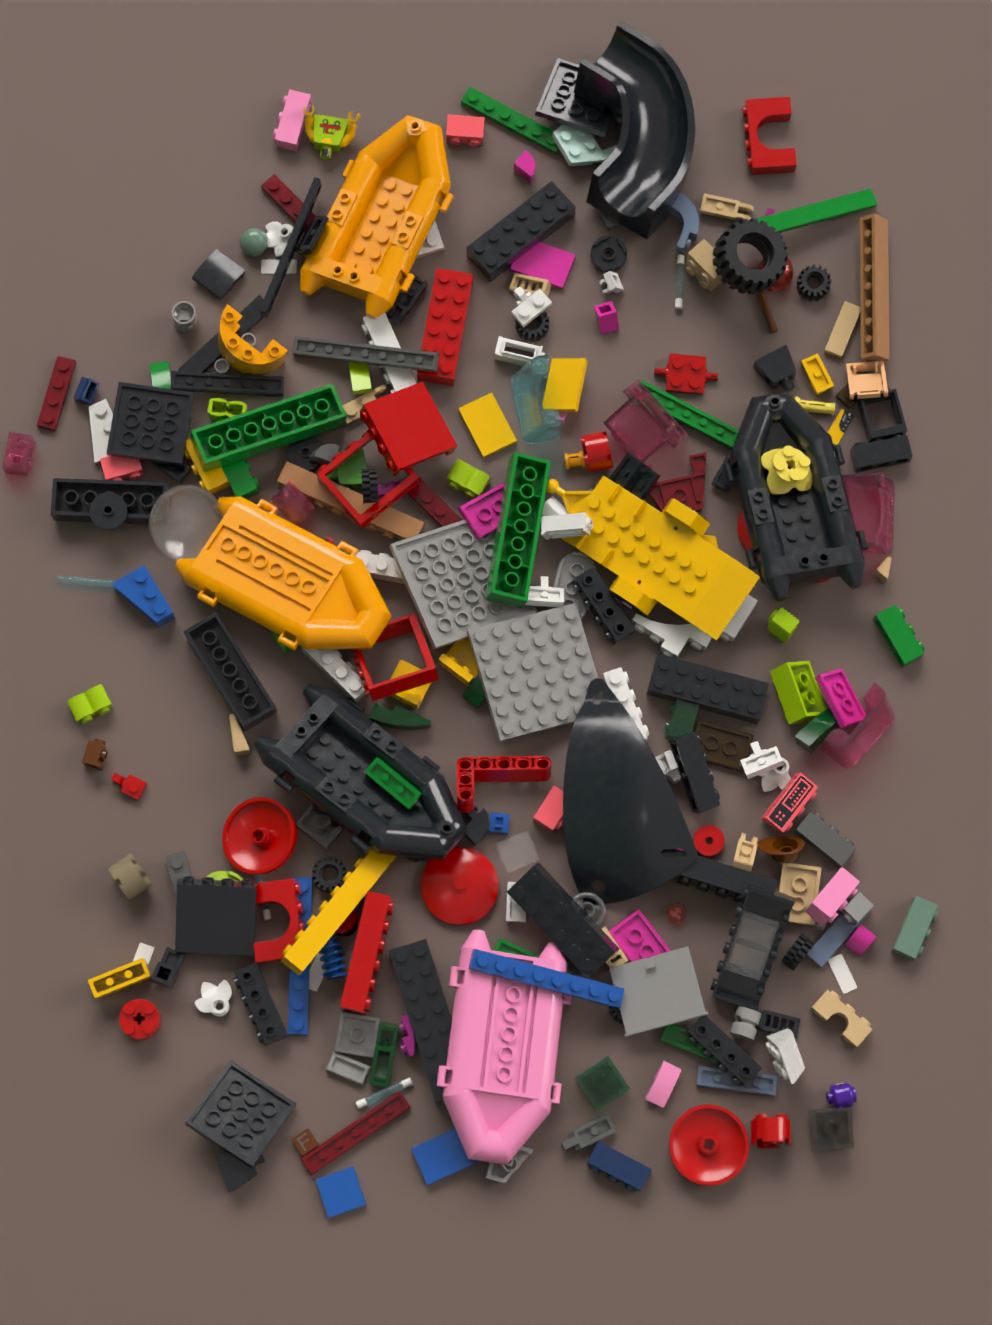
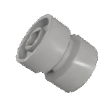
(184, 316)
(745, 1023)

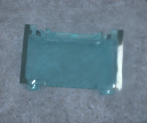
(534, 422)

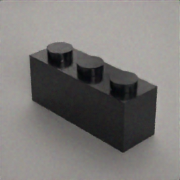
(881, 453)

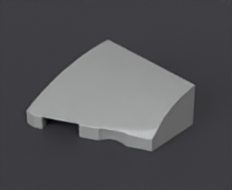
(502, 1172)

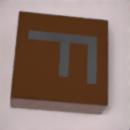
(305, 1142)

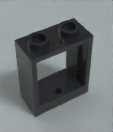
(884, 433)

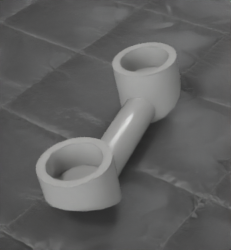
(222, 365)

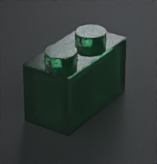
(682, 718)

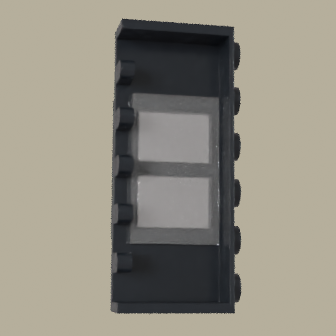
(752, 946)

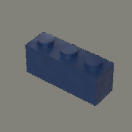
(618, 1167)

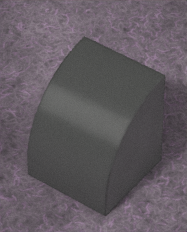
(324, 453)

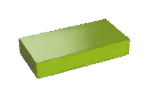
(360, 378)

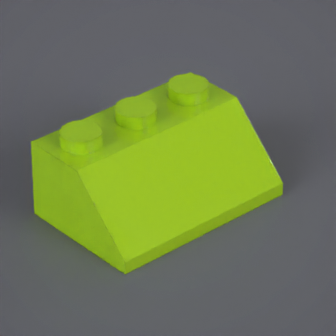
(798, 691)

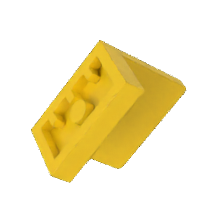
(460, 662)
(413, 696)

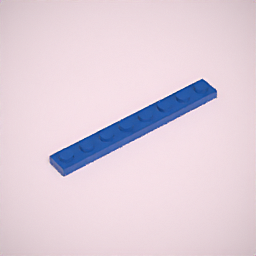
(546, 978)
(299, 985)

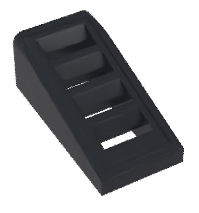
(765, 1013)

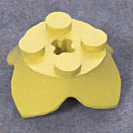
(780, 478)

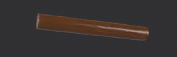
(767, 312)

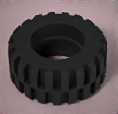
(762, 238)

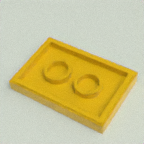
(565, 384)
(487, 425)

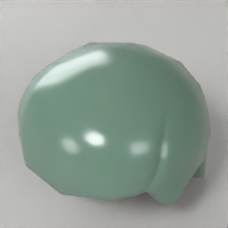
(253, 242)

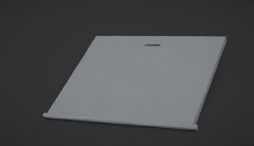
(658, 991)

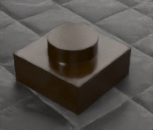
(843, 396)

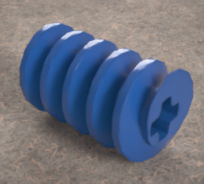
(332, 960)

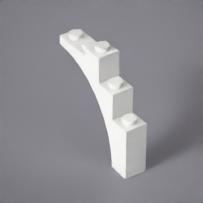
(676, 636)

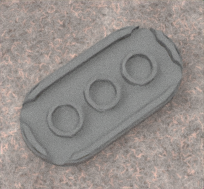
(568, 569)

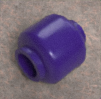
(841, 1095)

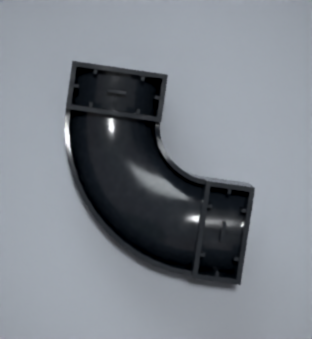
(652, 125)

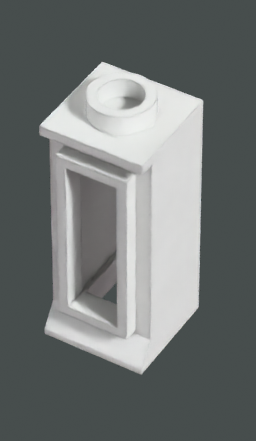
(514, 358)
(566, 525)

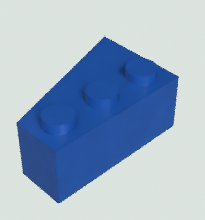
(145, 595)

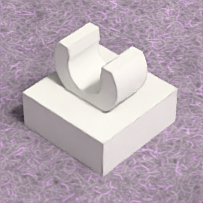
(613, 282)

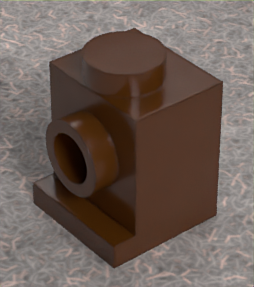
(95, 754)

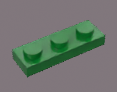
(393, 783)

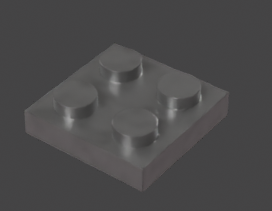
(357, 1035)

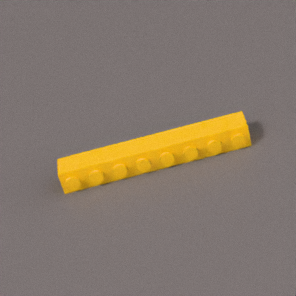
(335, 911)

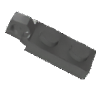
(590, 1133)

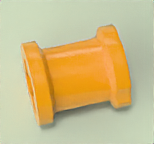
(574, 460)

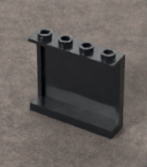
(216, 916)

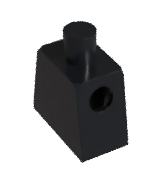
(777, 369)
(235, 1172)

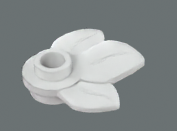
(276, 238)
(775, 778)
(214, 995)

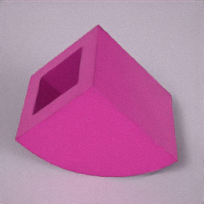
(525, 166)
(606, 317)
(860, 940)

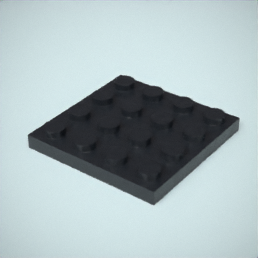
(565, 107)
(150, 423)
(240, 1114)

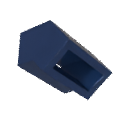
(86, 391)

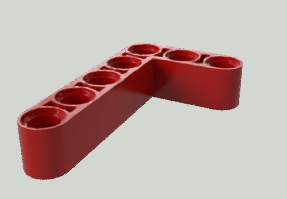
(497, 770)

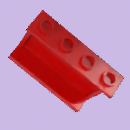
(407, 428)

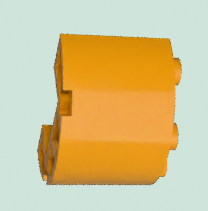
(240, 353)

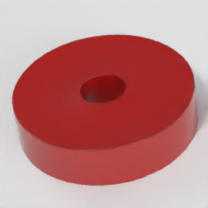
(713, 833)

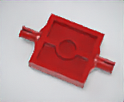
(686, 374)

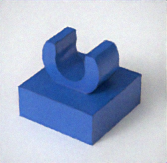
(499, 823)

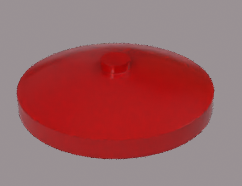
(259, 836)
(460, 887)
(708, 1145)

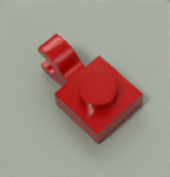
(131, 786)

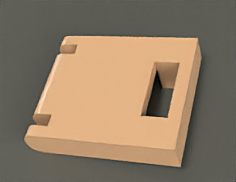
(866, 384)

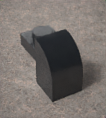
(478, 826)
(167, 970)

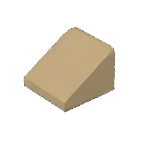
(882, 571)

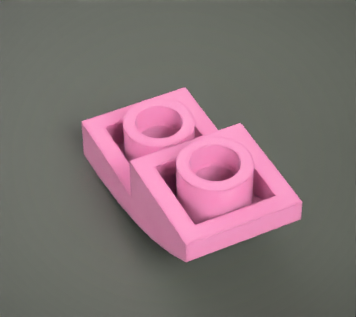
(663, 1084)

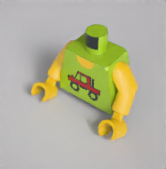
(328, 132)

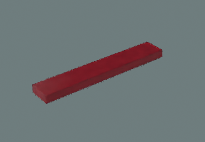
(355, 1133)

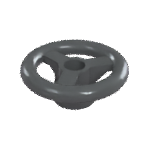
(600, 907)

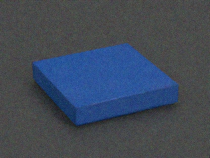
(340, 1192)

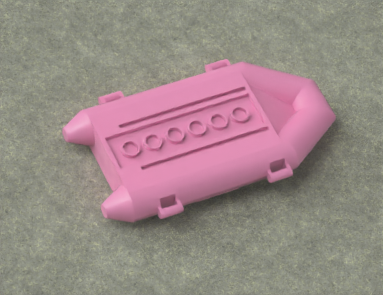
(501, 1054)

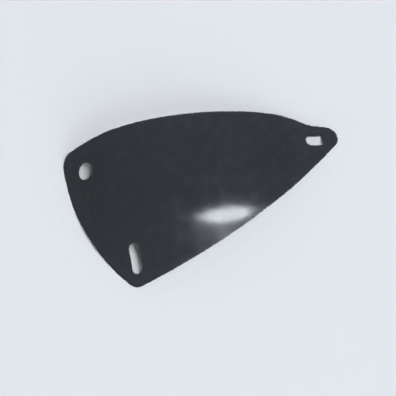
(618, 805)

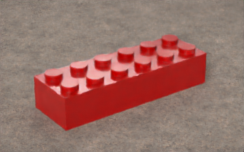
(446, 323)
(365, 954)

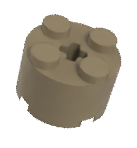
(130, 876)

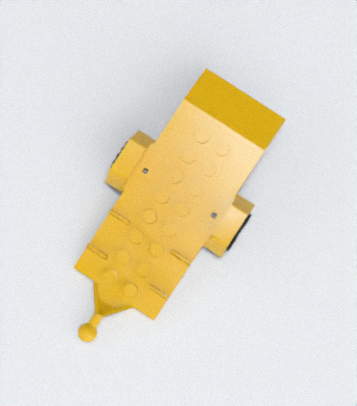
(659, 556)

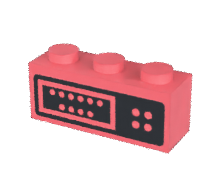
(790, 803)

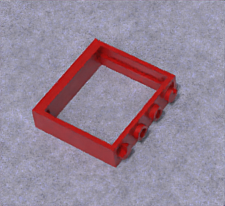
(377, 508)
(405, 682)

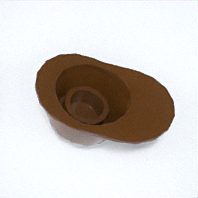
(782, 848)

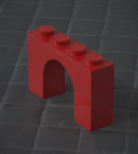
(761, 158)
(285, 893)

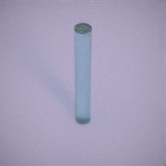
(85, 581)

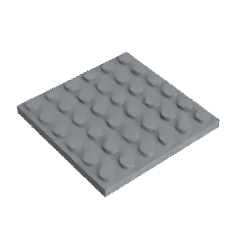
(449, 580)
(534, 670)

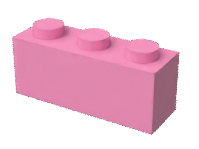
(292, 120)
(833, 897)

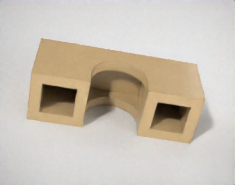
(856, 1027)

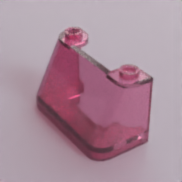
(872, 508)
(849, 749)

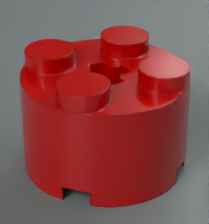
(597, 451)
(147, 1028)
(770, 1131)

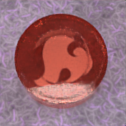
(676, 913)

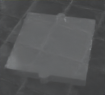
(517, 851)

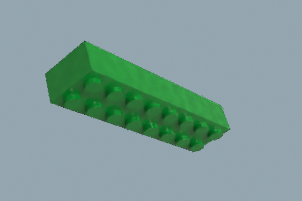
(268, 427)
(517, 530)

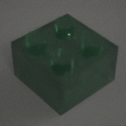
(602, 1084)

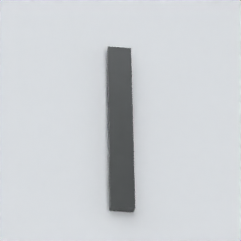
(366, 354)

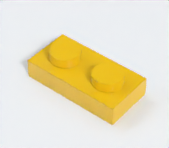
(817, 374)

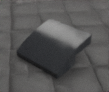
(312, 235)
(218, 274)
(635, 476)

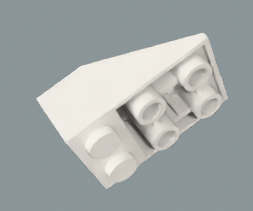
(786, 1055)

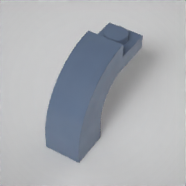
(688, 215)

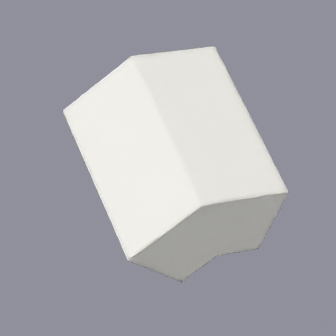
(553, 507)

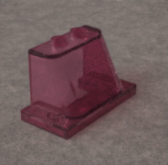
(643, 423)

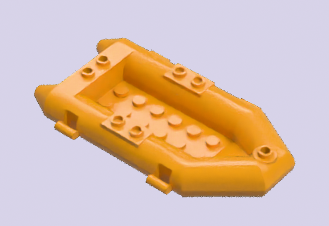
(382, 216)
(287, 580)

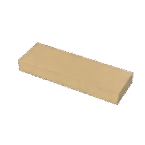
(842, 329)

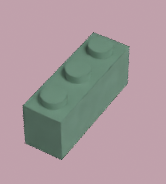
(915, 928)

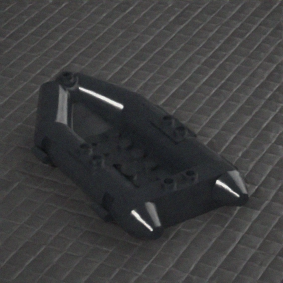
(797, 532)
(327, 764)

